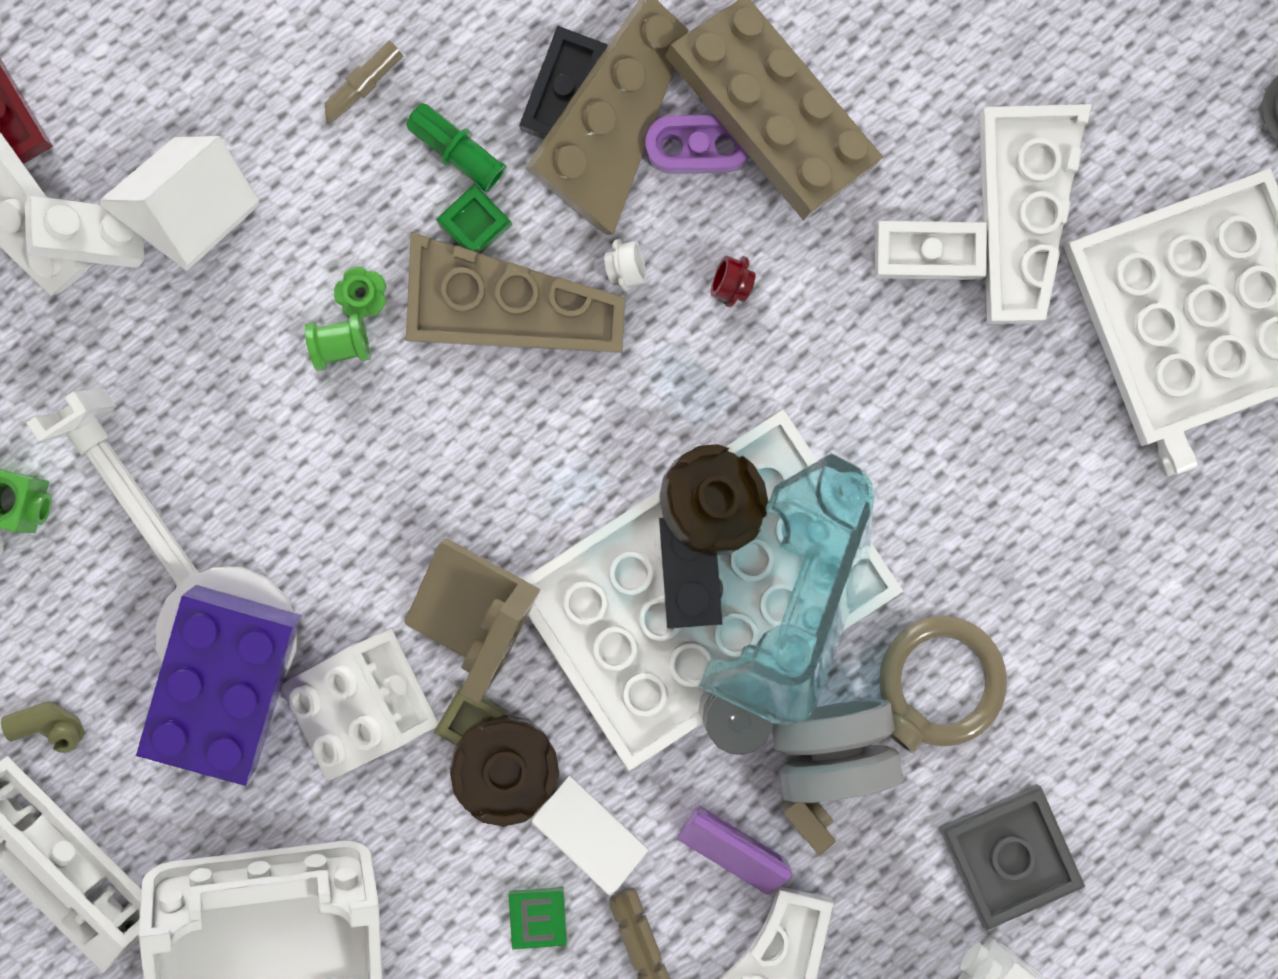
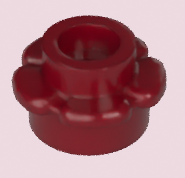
(733, 280)

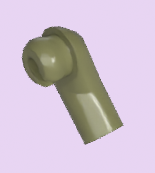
(47, 719)

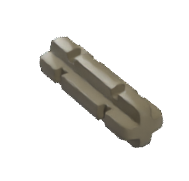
(637, 935)

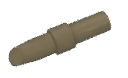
(362, 81)

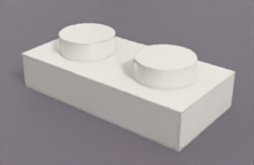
(79, 233)
(930, 250)

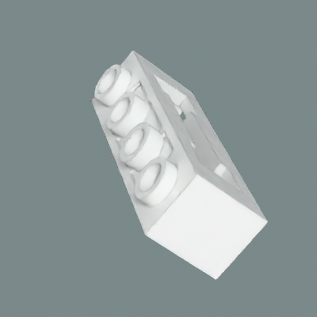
(64, 872)

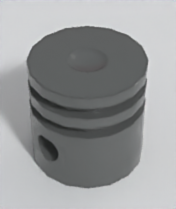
(732, 726)

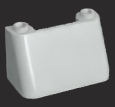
(263, 915)

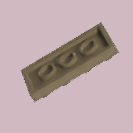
(773, 106)

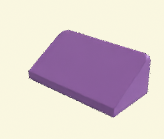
(735, 851)

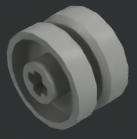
(839, 753)

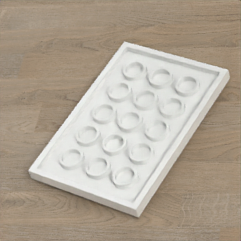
(608, 613)

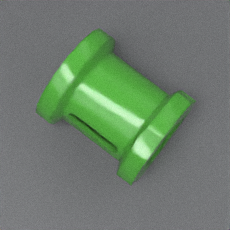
(337, 342)

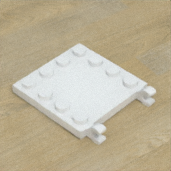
(1187, 310)

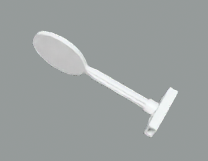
(83, 428)

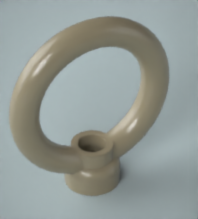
(910, 725)

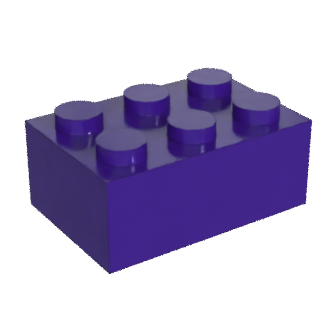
(218, 685)

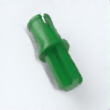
(455, 146)

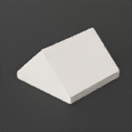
(184, 198)

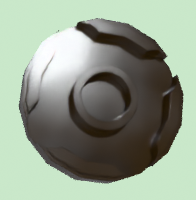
(713, 500)
(503, 770)

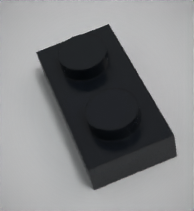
(561, 75)
(689, 584)

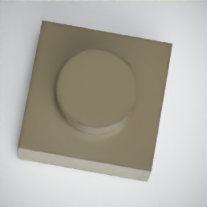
(811, 822)

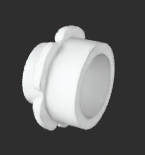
(625, 265)

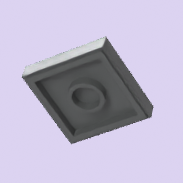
(1012, 857)

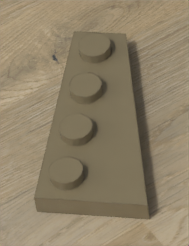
(603, 130)
(493, 302)

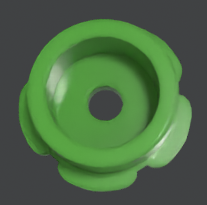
(357, 278)

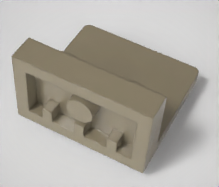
(471, 611)

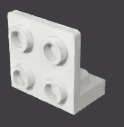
(359, 704)

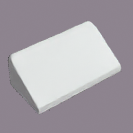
(589, 835)

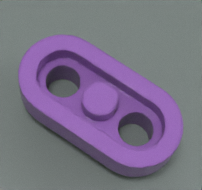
(698, 142)

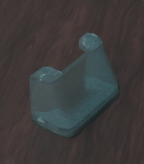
(830, 526)

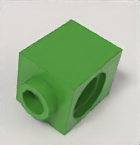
(31, 502)

